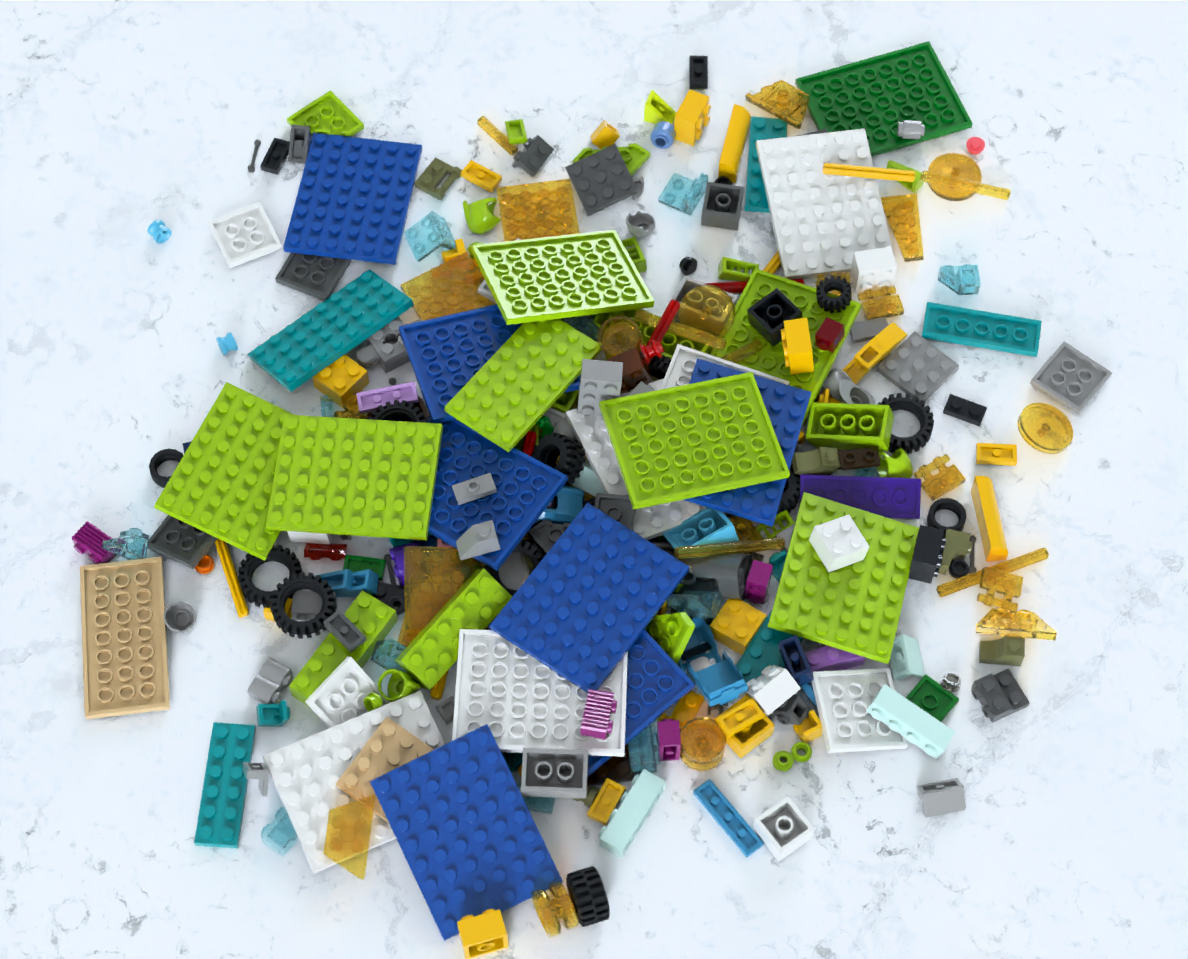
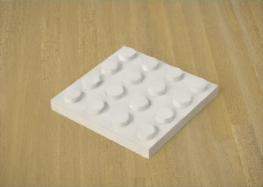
(842, 708)

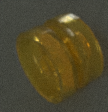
(619, 335)
(702, 744)
(556, 909)

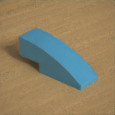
(350, 584)

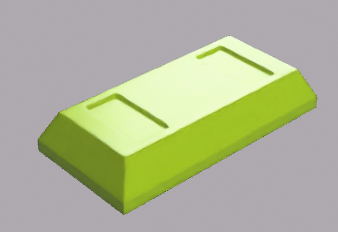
(516, 131)

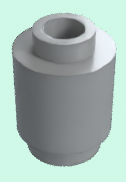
(910, 129)

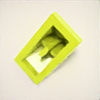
(657, 110)

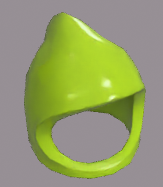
(480, 215)
(896, 465)
(399, 685)

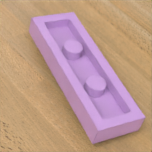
(370, 400)

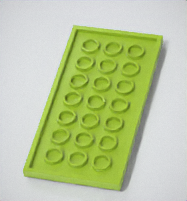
(522, 380)

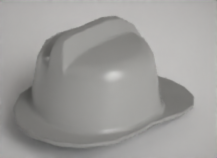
(832, 382)
(854, 394)

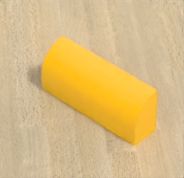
(734, 143)
(988, 519)

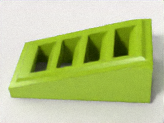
(912, 186)
(635, 254)
(729, 274)
(780, 517)

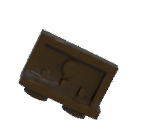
(859, 458)

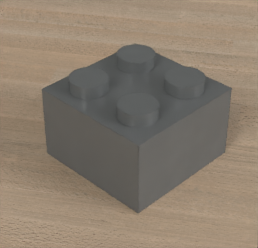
(722, 206)

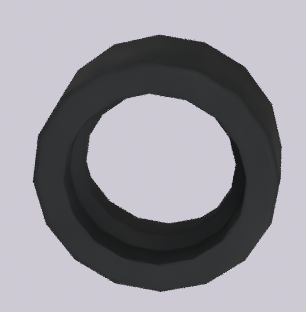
(159, 458)
(949, 504)

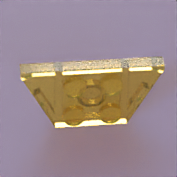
(782, 101)
(1015, 624)
(349, 835)

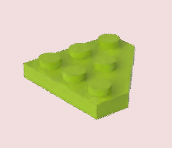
(327, 116)
(633, 156)
(671, 633)

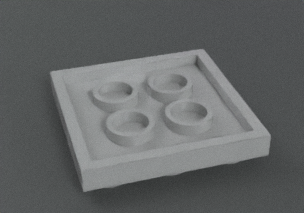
(917, 367)
(1071, 378)

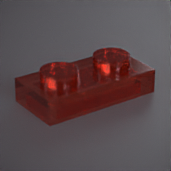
(319, 551)

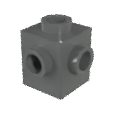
(792, 711)

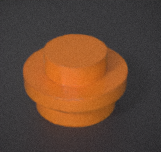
(205, 565)

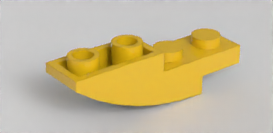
(874, 352)

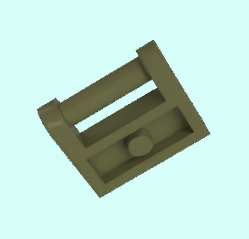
(433, 177)

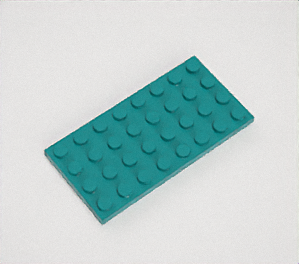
(330, 330)

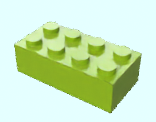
(850, 426)

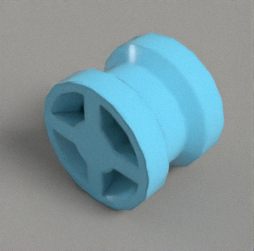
(159, 231)
(227, 343)

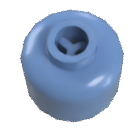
(663, 135)

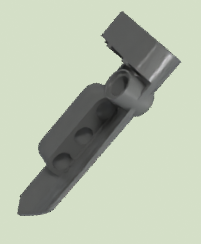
(728, 569)

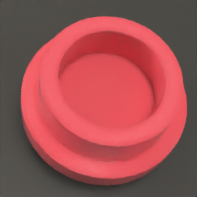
(975, 145)

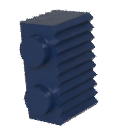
(795, 660)

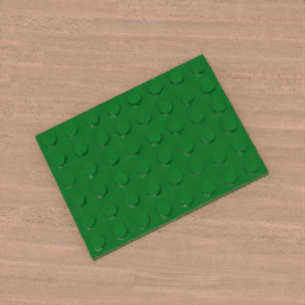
(885, 92)

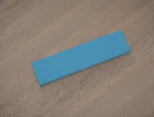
(728, 818)

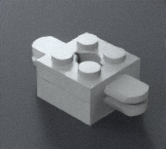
(381, 350)

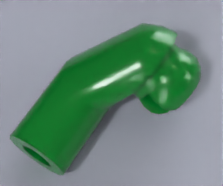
(546, 426)

